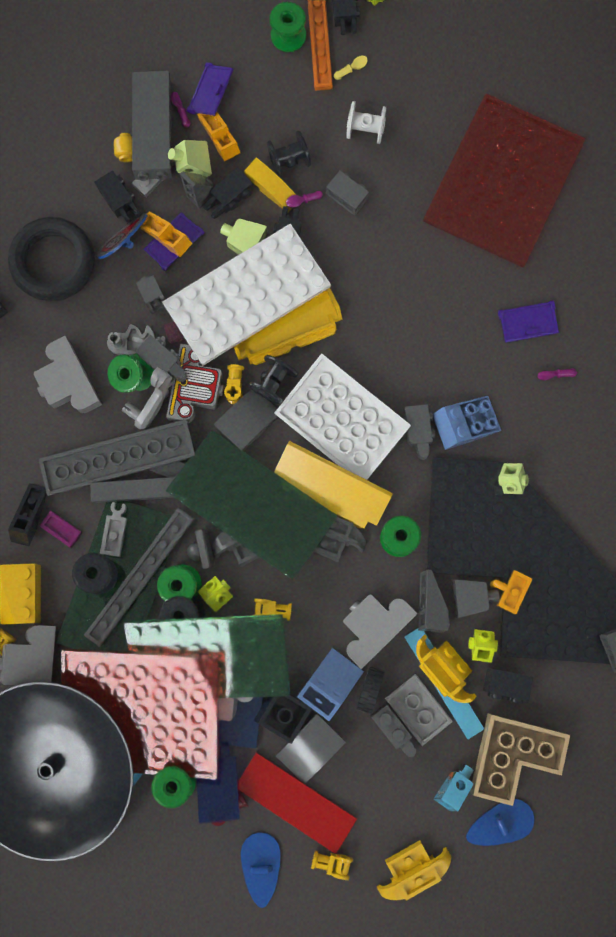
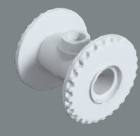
(366, 122)

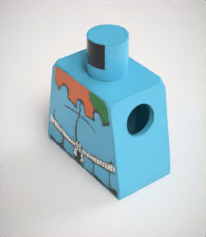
(451, 796)

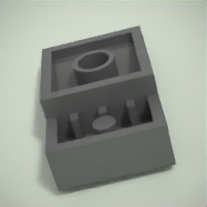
(246, 420)
(311, 748)

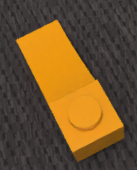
(220, 135)
(166, 234)

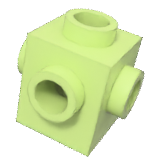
(513, 478)

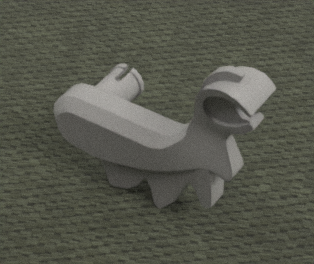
(130, 341)
(161, 381)

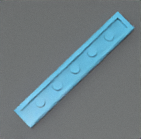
(461, 712)

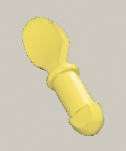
(358, 63)

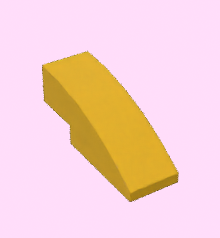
(269, 183)

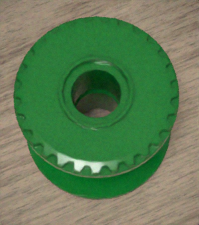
(287, 26)
(129, 373)
(408, 528)
(168, 580)
(166, 794)

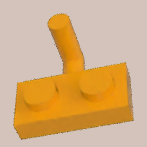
(513, 591)

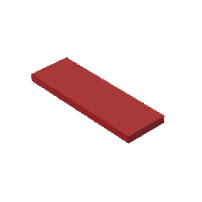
(296, 802)

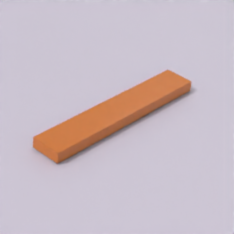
(320, 45)

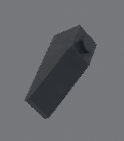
(27, 515)

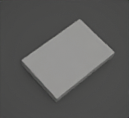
(418, 709)

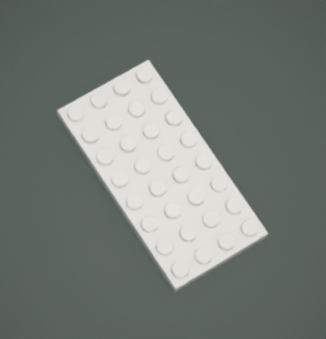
(246, 294)

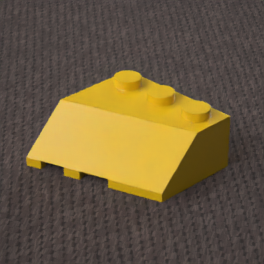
(20, 594)

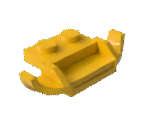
(445, 669)
(414, 872)

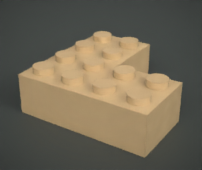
(506, 748)

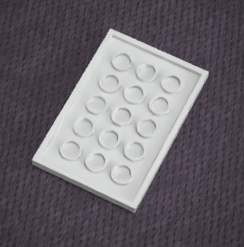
(342, 418)

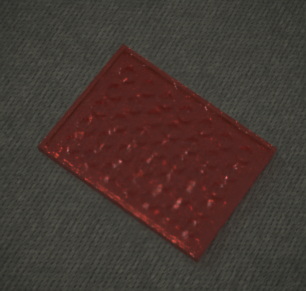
(504, 180)
(159, 702)

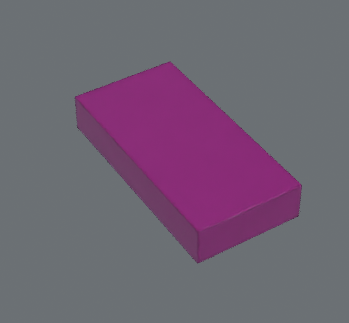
(60, 529)

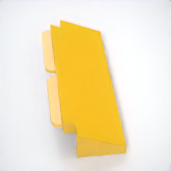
(297, 328)
(333, 486)

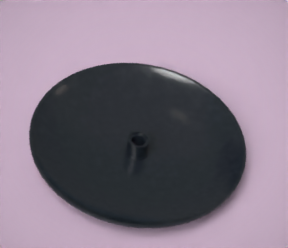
(90, 776)

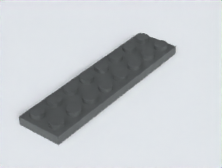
(117, 457)

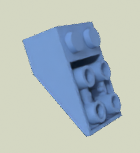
(466, 422)
(330, 684)

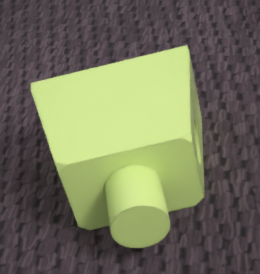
(191, 157)
(243, 235)

